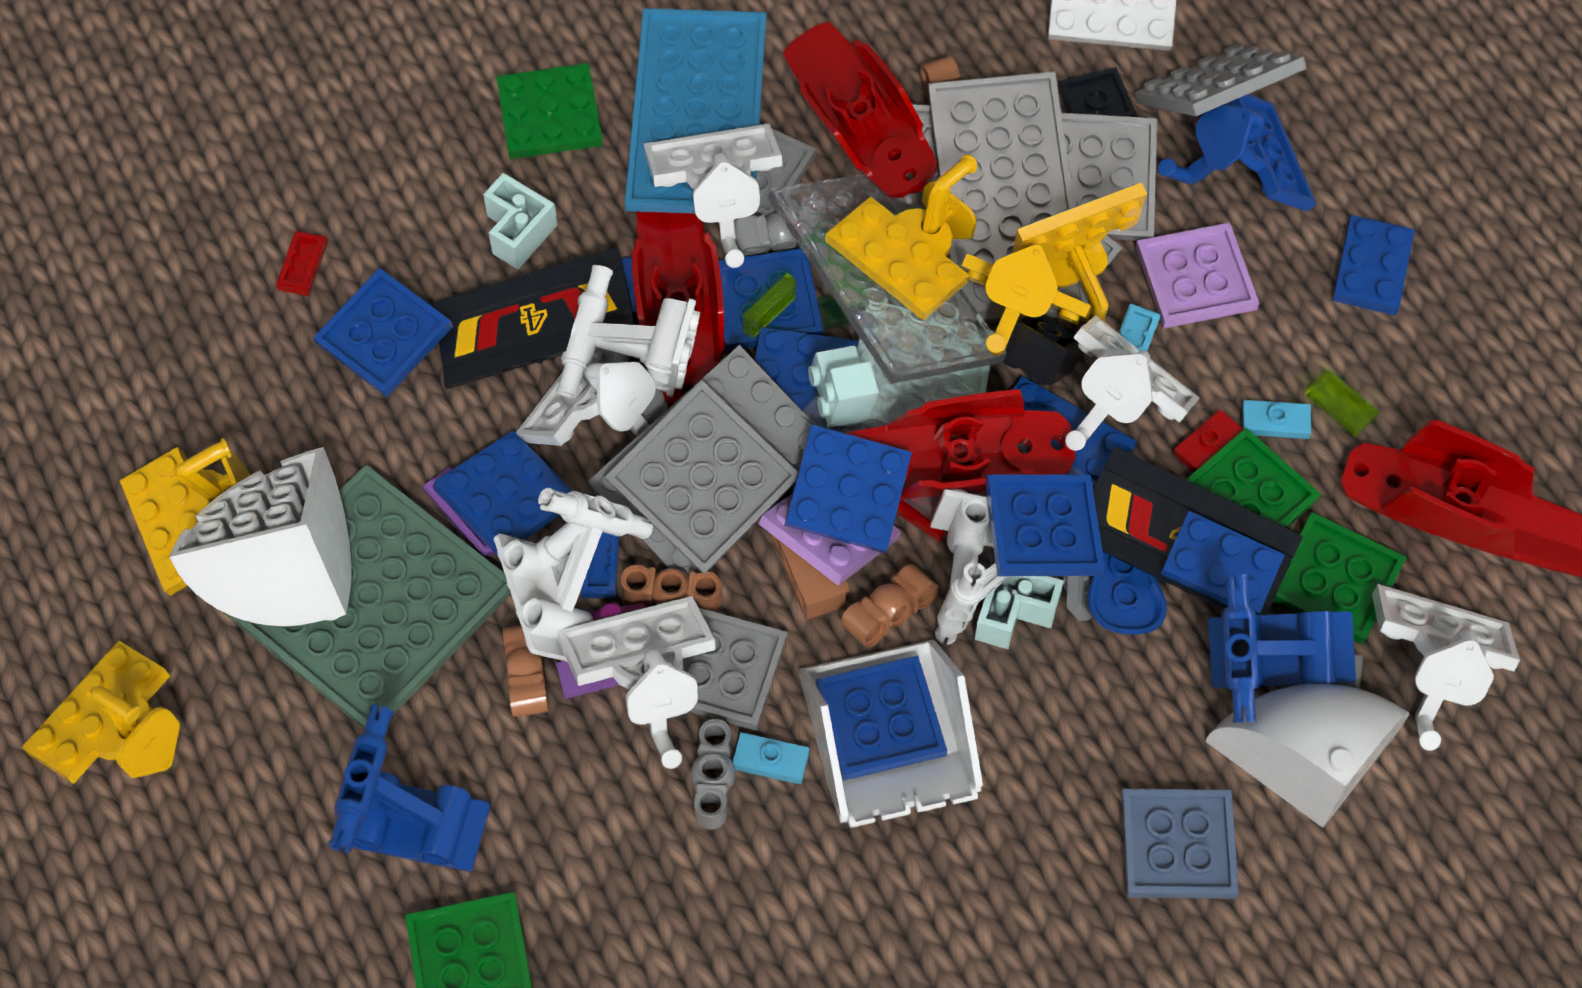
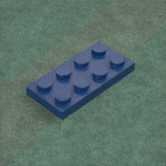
(1098, 447)

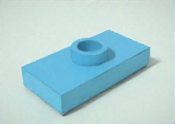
(1139, 326)
(1277, 419)
(771, 758)

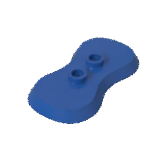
(1126, 599)

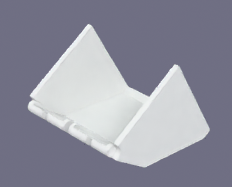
(918, 784)

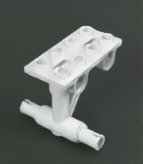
(660, 347)
(968, 530)
(549, 580)

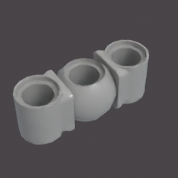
(758, 234)
(709, 758)

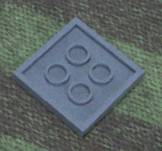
(1179, 843)

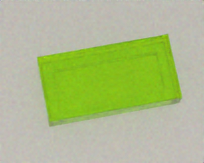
(769, 306)
(1342, 403)

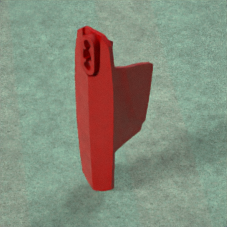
(862, 109)
(680, 263)
(971, 437)
(1467, 494)

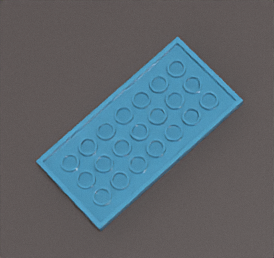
(692, 79)

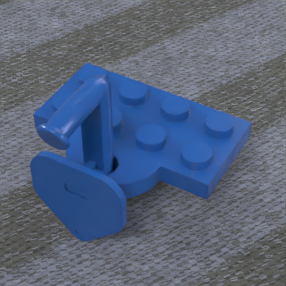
(1254, 134)

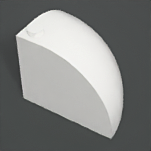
(272, 546)
(1311, 742)

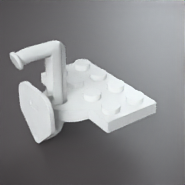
(1114, 22)
(720, 173)
(1123, 382)
(608, 387)
(1455, 648)
(645, 656)

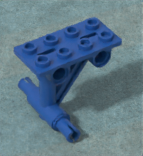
(1276, 648)
(399, 819)

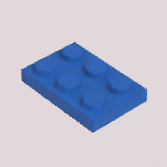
(1373, 265)
(1209, 552)

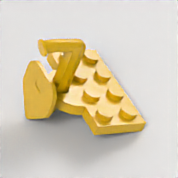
(1075, 238)
(903, 256)
(1024, 286)
(171, 494)
(103, 712)

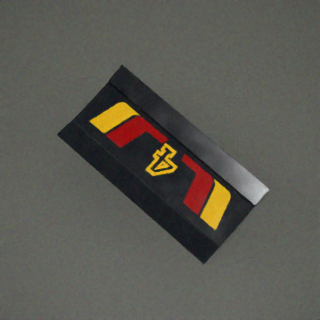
(523, 318)
(1144, 510)

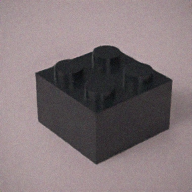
(1042, 349)

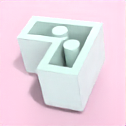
(521, 218)
(844, 386)
(1021, 598)

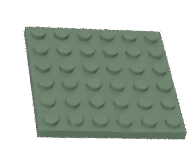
(408, 606)

